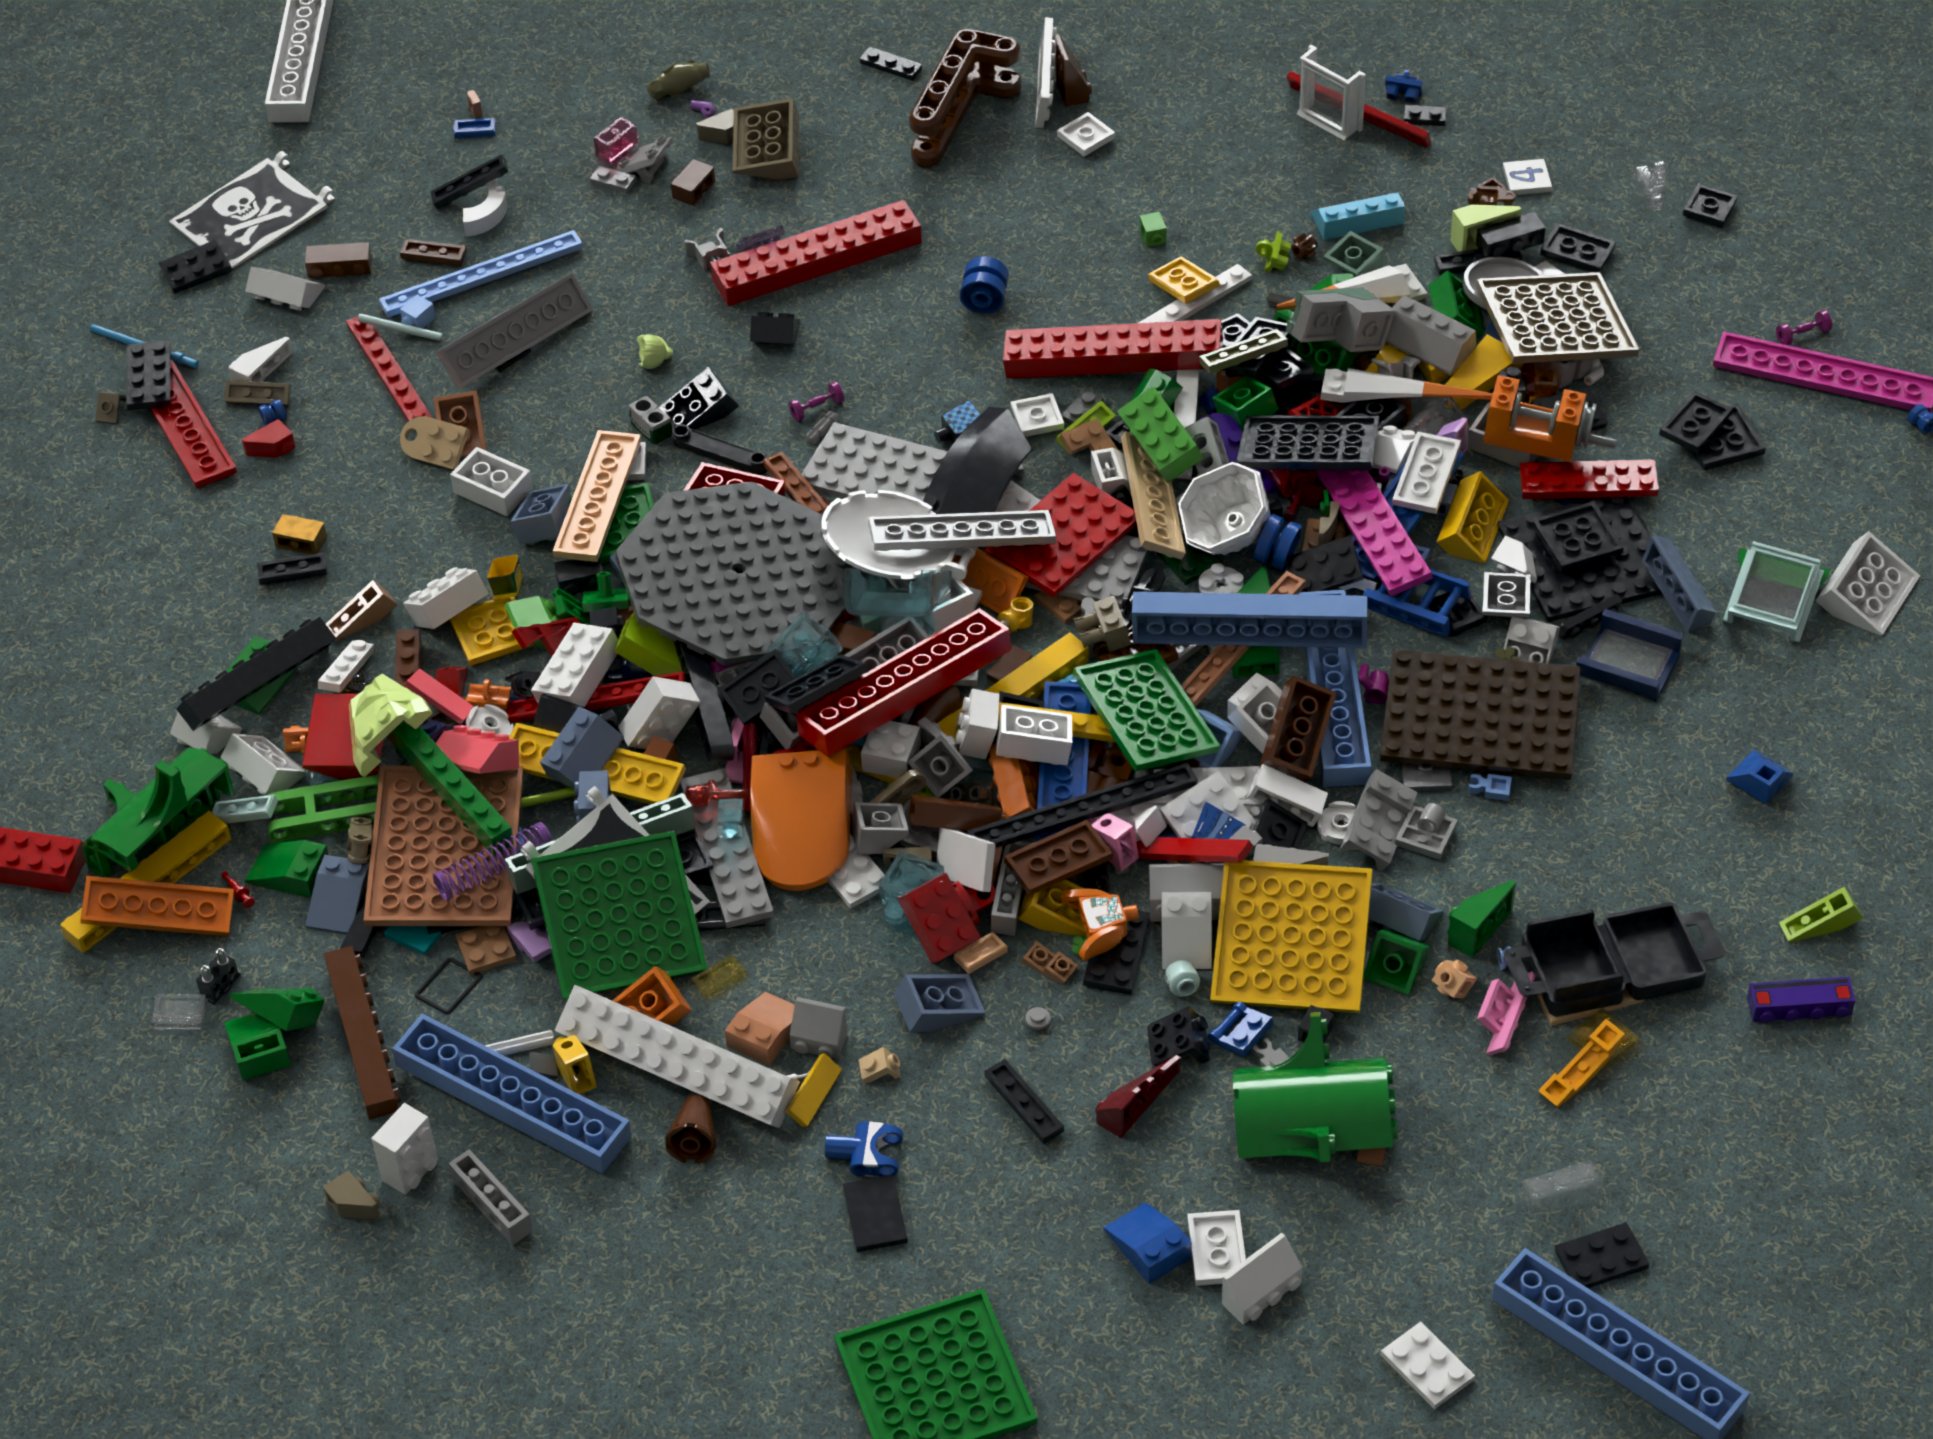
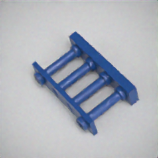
(1419, 615)

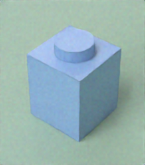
(418, 312)

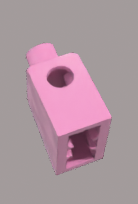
(1119, 838)

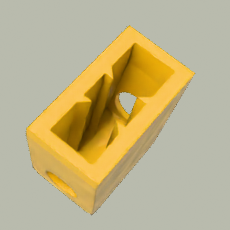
(571, 1053)

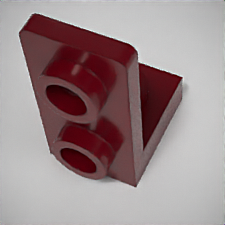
(1306, 495)

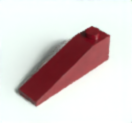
(1129, 1102)

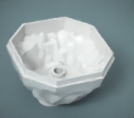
(1224, 509)

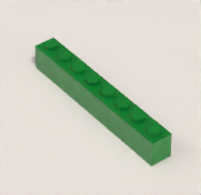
(451, 785)

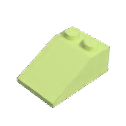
(1470, 218)

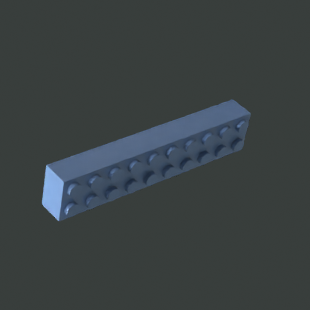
(1249, 619)
(1344, 749)
(512, 1093)
(1620, 1346)

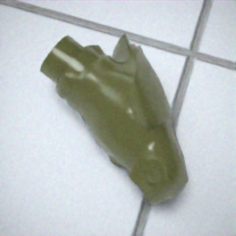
(677, 79)

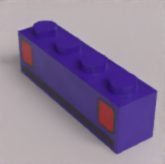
(1801, 999)

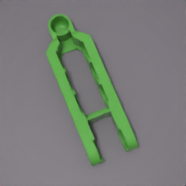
(308, 799)

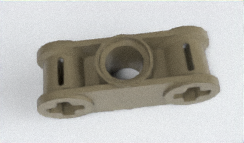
(359, 840)

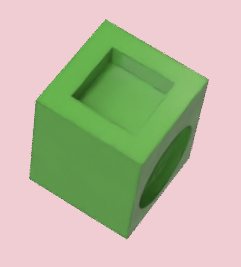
(1152, 229)

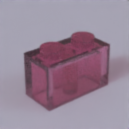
(615, 140)

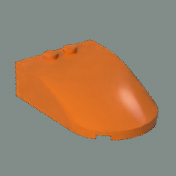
(801, 816)

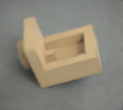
(879, 1064)

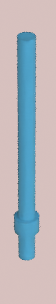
(177, 357)

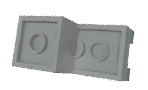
(1344, 315)

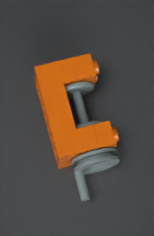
(1539, 428)

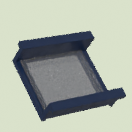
(1632, 654)

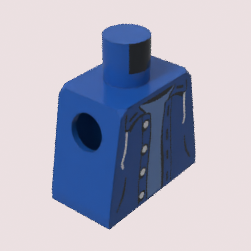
(1215, 824)

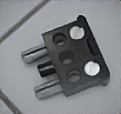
(217, 976)

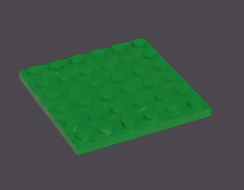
(618, 913)
(937, 1373)

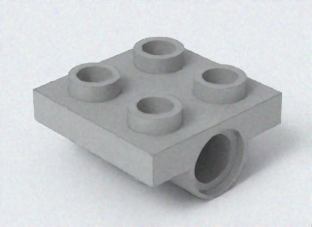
(1426, 831)

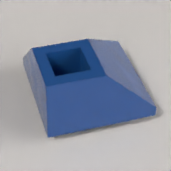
(1759, 776)

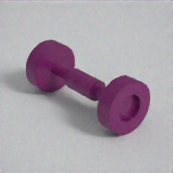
(1822, 320)
(835, 393)

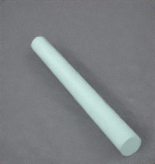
(400, 327)

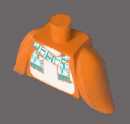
(1102, 919)

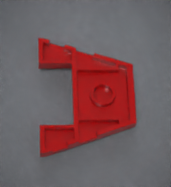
(549, 633)

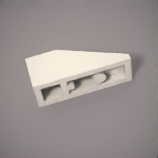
(261, 361)

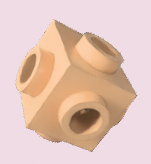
(1453, 978)

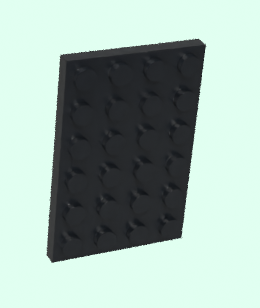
(1309, 442)

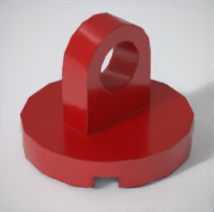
(972, 902)

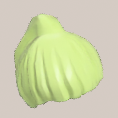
(653, 351)

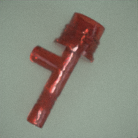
(701, 794)

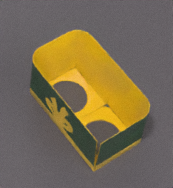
(505, 576)

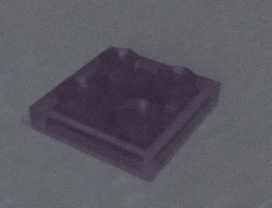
(761, 238)

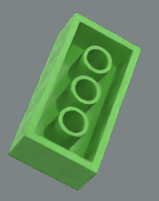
(1160, 434)

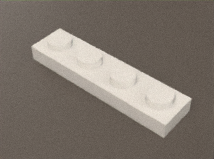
(346, 666)

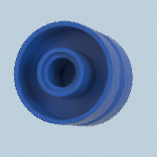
(984, 285)

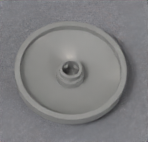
(1494, 268)

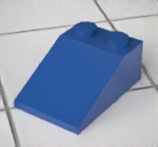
(1150, 1241)

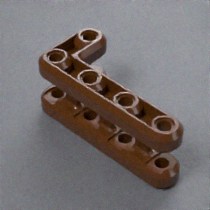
(965, 69)

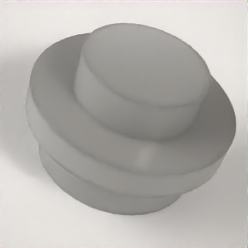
(1037, 1018)

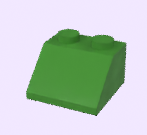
(532, 611)

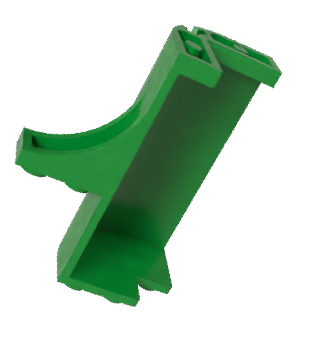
(154, 806)
(1314, 1104)

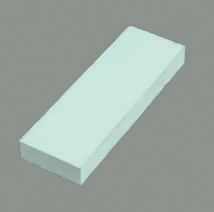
(245, 809)

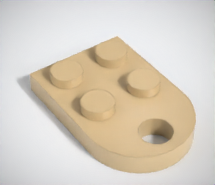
(436, 441)

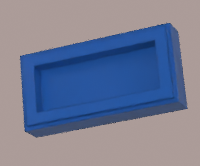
(474, 128)

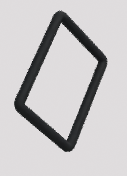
(432, 977)

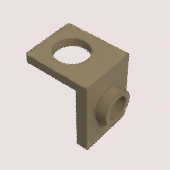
(108, 407)

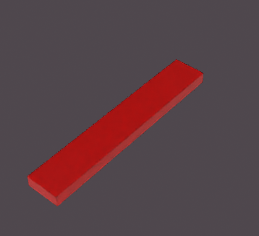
(1195, 849)

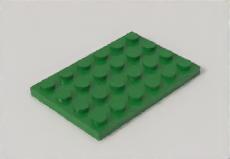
(1146, 710)

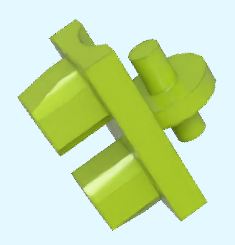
(1274, 251)

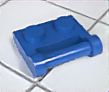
(1245, 1034)

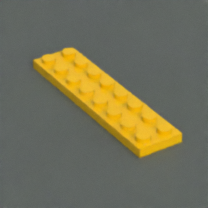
(630, 773)

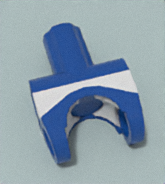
(864, 1149)

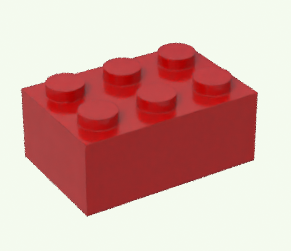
(939, 918)

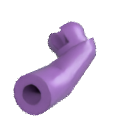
(705, 107)

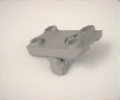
(646, 156)

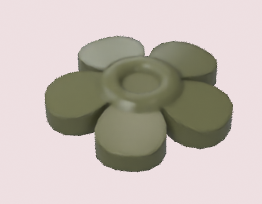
(1507, 654)

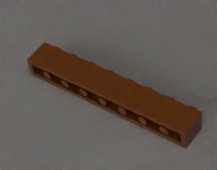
(361, 1033)

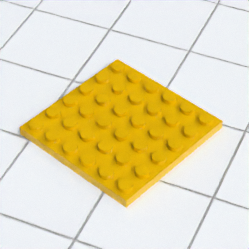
(1292, 936)

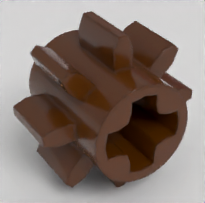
(1304, 246)

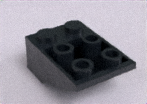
(700, 402)

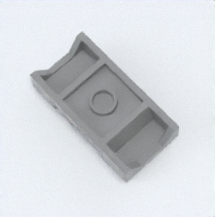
(1379, 818)

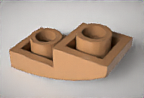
(1042, 960)

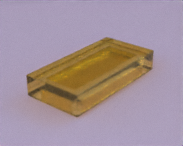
(718, 976)

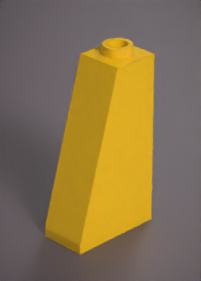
(1481, 369)

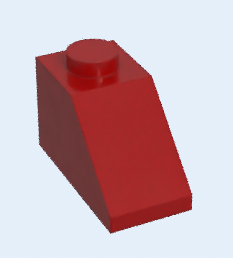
(269, 441)
(453, 678)

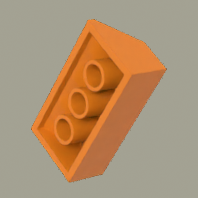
(1016, 783)

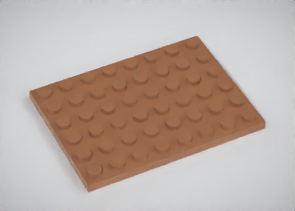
(422, 835)

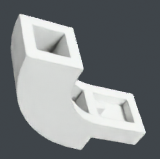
(487, 214)

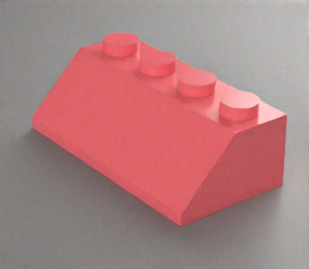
(479, 750)

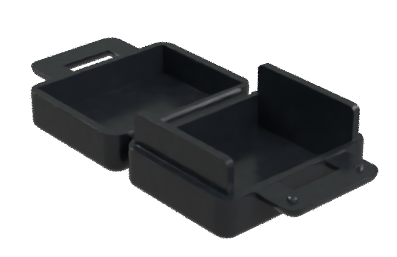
(1590, 964)

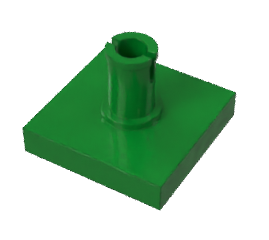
(605, 596)

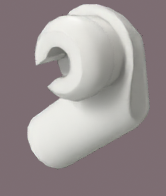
(1595, 374)

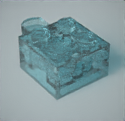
(903, 876)

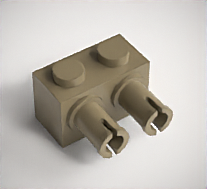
(1109, 622)

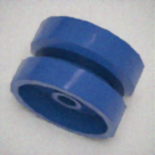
(1277, 542)

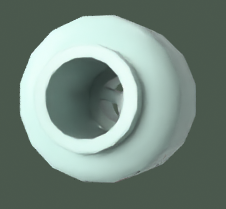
(1182, 978)

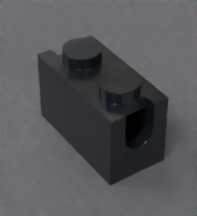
(577, 575)

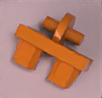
(488, 694)
(295, 739)

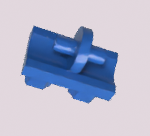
(1403, 84)

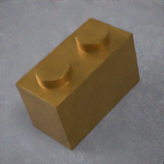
(299, 534)

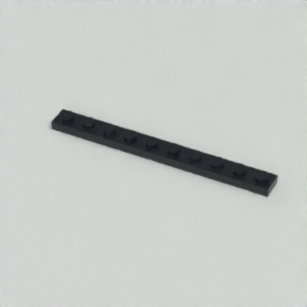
(1087, 806)

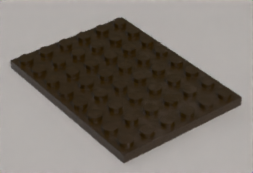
(1481, 714)

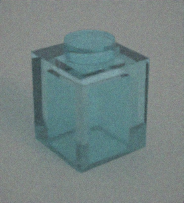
(730, 818)

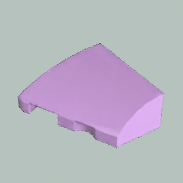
(532, 942)

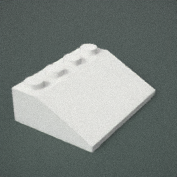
(1868, 585)

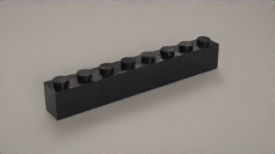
(255, 673)

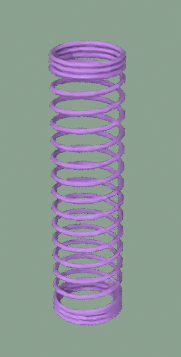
(442, 884)

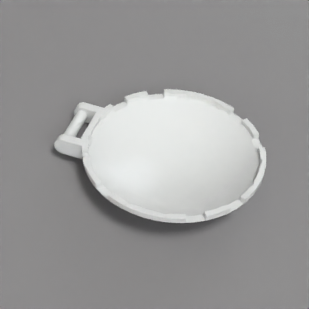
(849, 537)

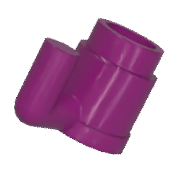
(1375, 685)

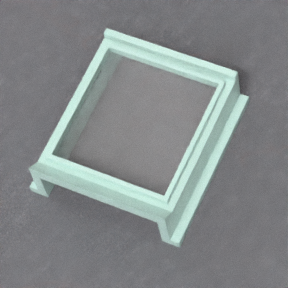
(1775, 589)

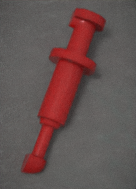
(240, 893)

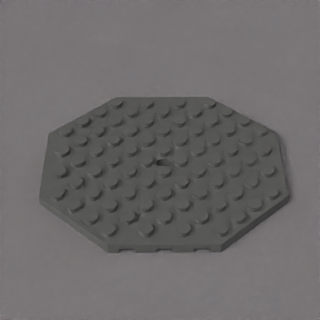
(685, 558)

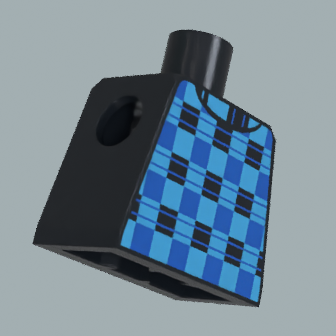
(956, 421)

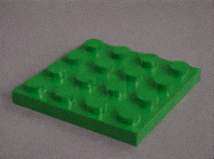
(632, 508)

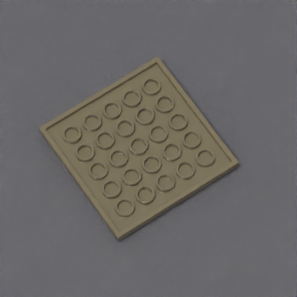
(1556, 317)

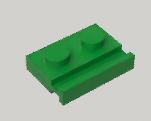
(569, 607)

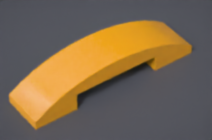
(1584, 1065)

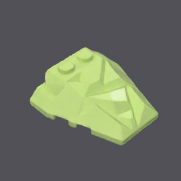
(377, 713)

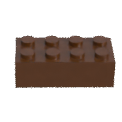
(1298, 728)

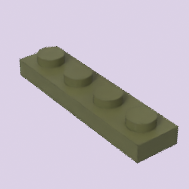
(1243, 351)

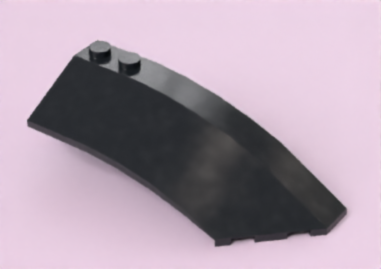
(979, 465)

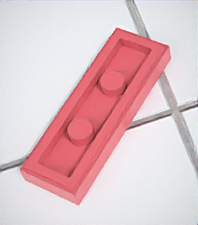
(439, 696)

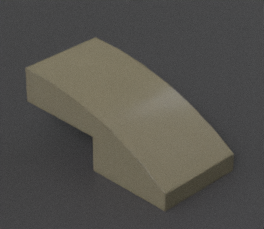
(1329, 524)

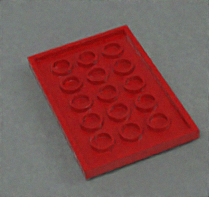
(1085, 528)

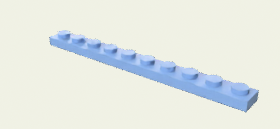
(484, 272)

